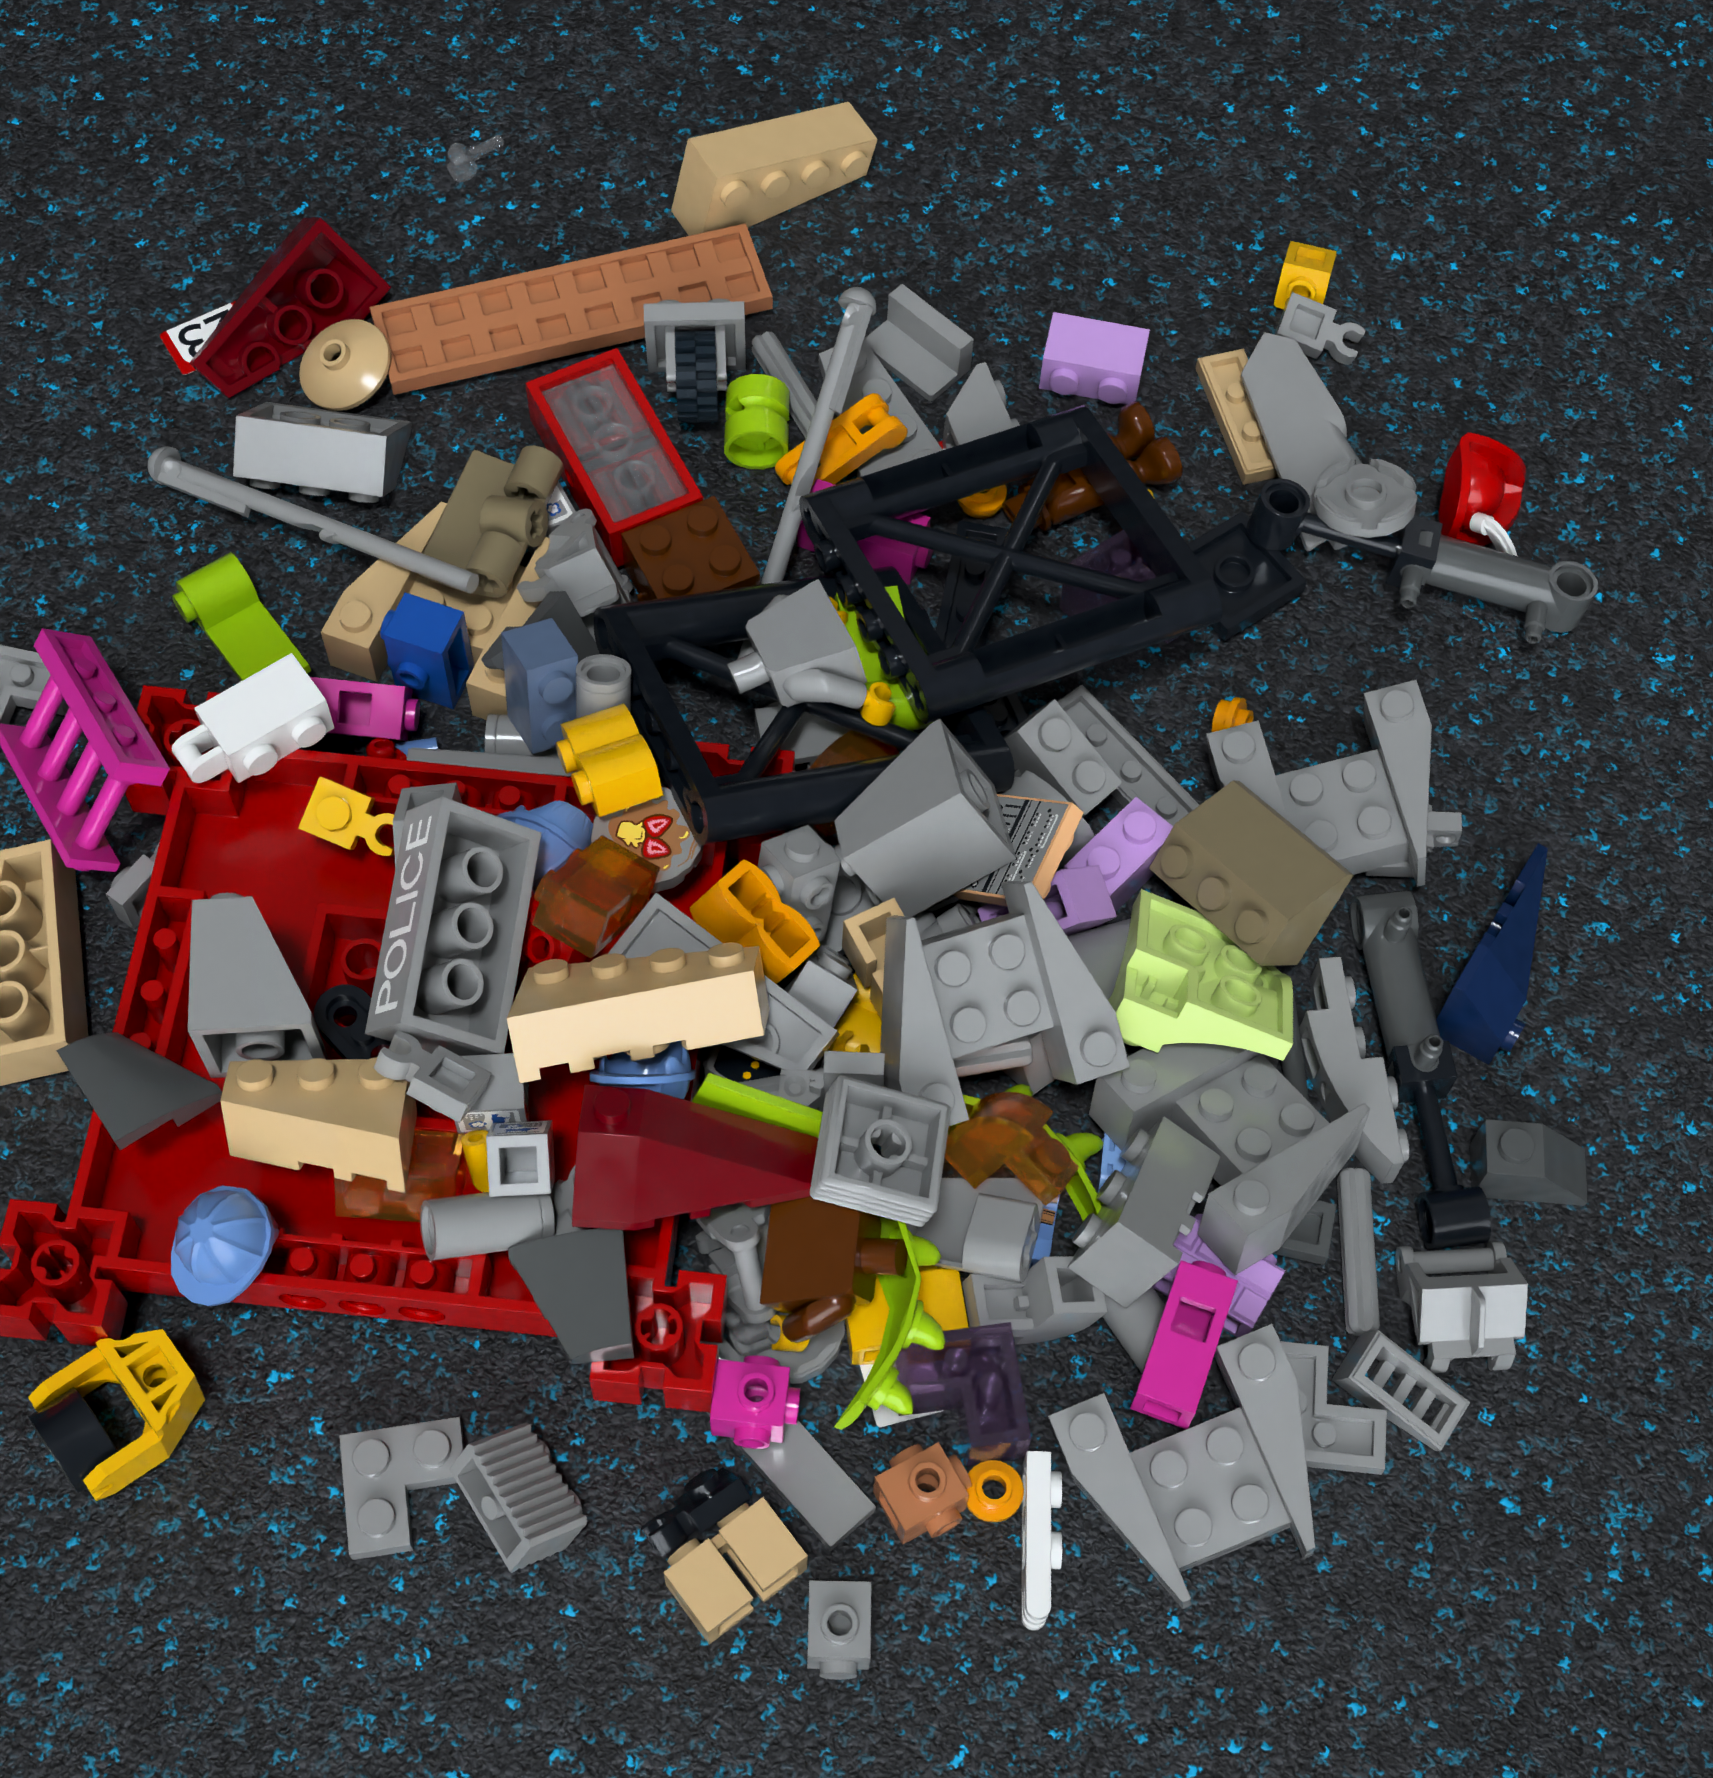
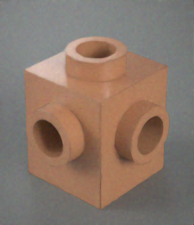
(916, 1511)

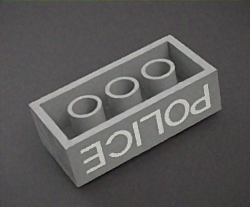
(454, 929)

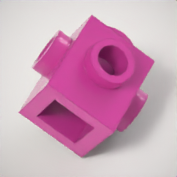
(753, 1401)

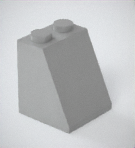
(924, 825)
(243, 990)

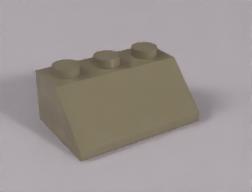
(1252, 875)

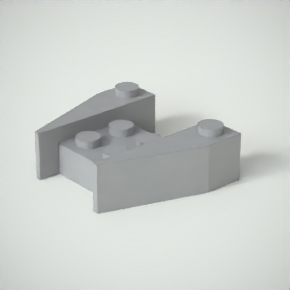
(1355, 808)
(988, 989)
(1269, 1137)
(1206, 1484)

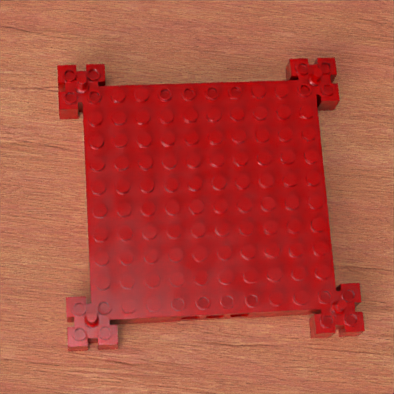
(329, 924)

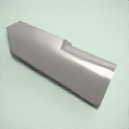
(1295, 417)
(985, 1227)

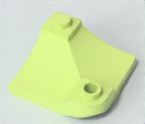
(1196, 985)

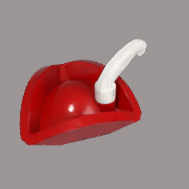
(1482, 492)

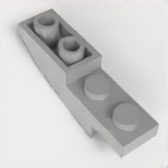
(1344, 1077)

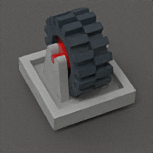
(695, 349)

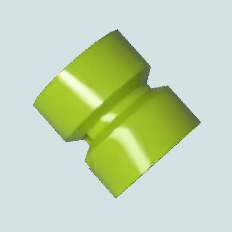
(756, 421)

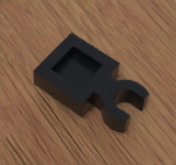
(706, 1501)

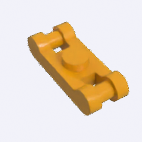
(845, 444)

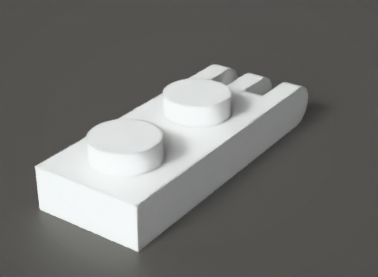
(1039, 1544)

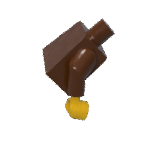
(821, 1266)

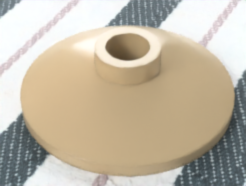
(345, 365)

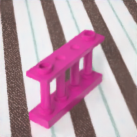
(114, 740)

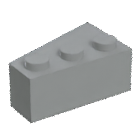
(1143, 1212)

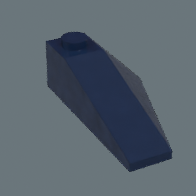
(1496, 978)

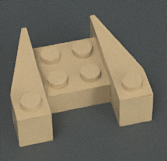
(356, 621)

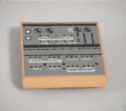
(1040, 837)

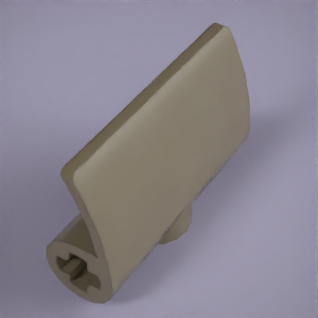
(496, 516)

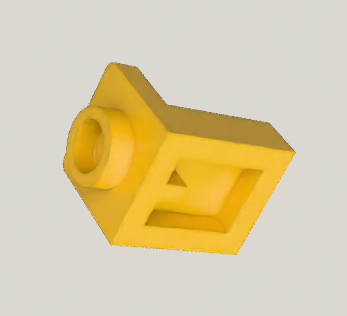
(1305, 273)

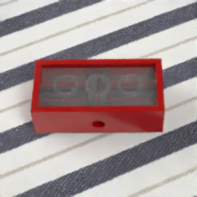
(610, 446)

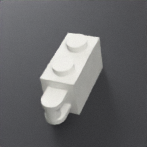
(255, 724)

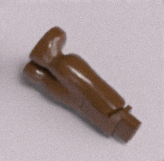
(1074, 495)

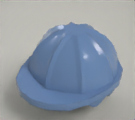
(561, 829)
(665, 1073)
(221, 1245)

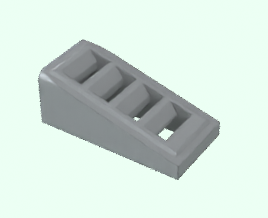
(1369, 1390)

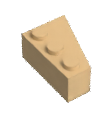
(321, 1115)

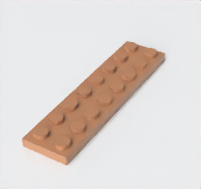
(563, 307)

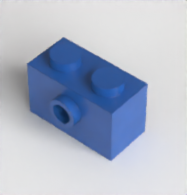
(428, 649)

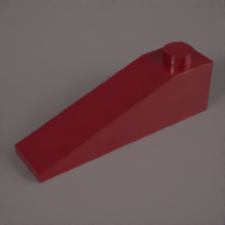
(292, 298)
(668, 1157)

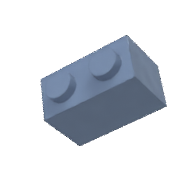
(539, 682)

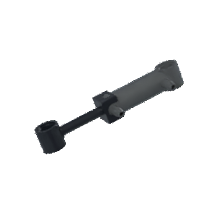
(1421, 555)
(1417, 1058)

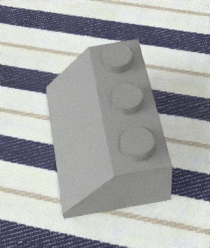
(320, 450)

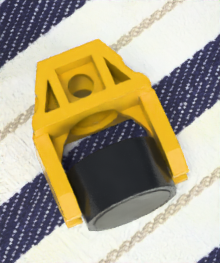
(155, 1383)

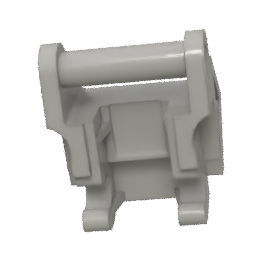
(579, 566)
(743, 1241)
(1465, 1312)

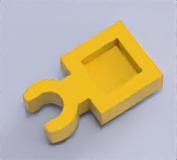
(344, 816)

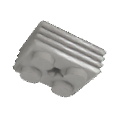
(911, 1139)

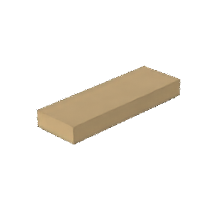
(1235, 415)

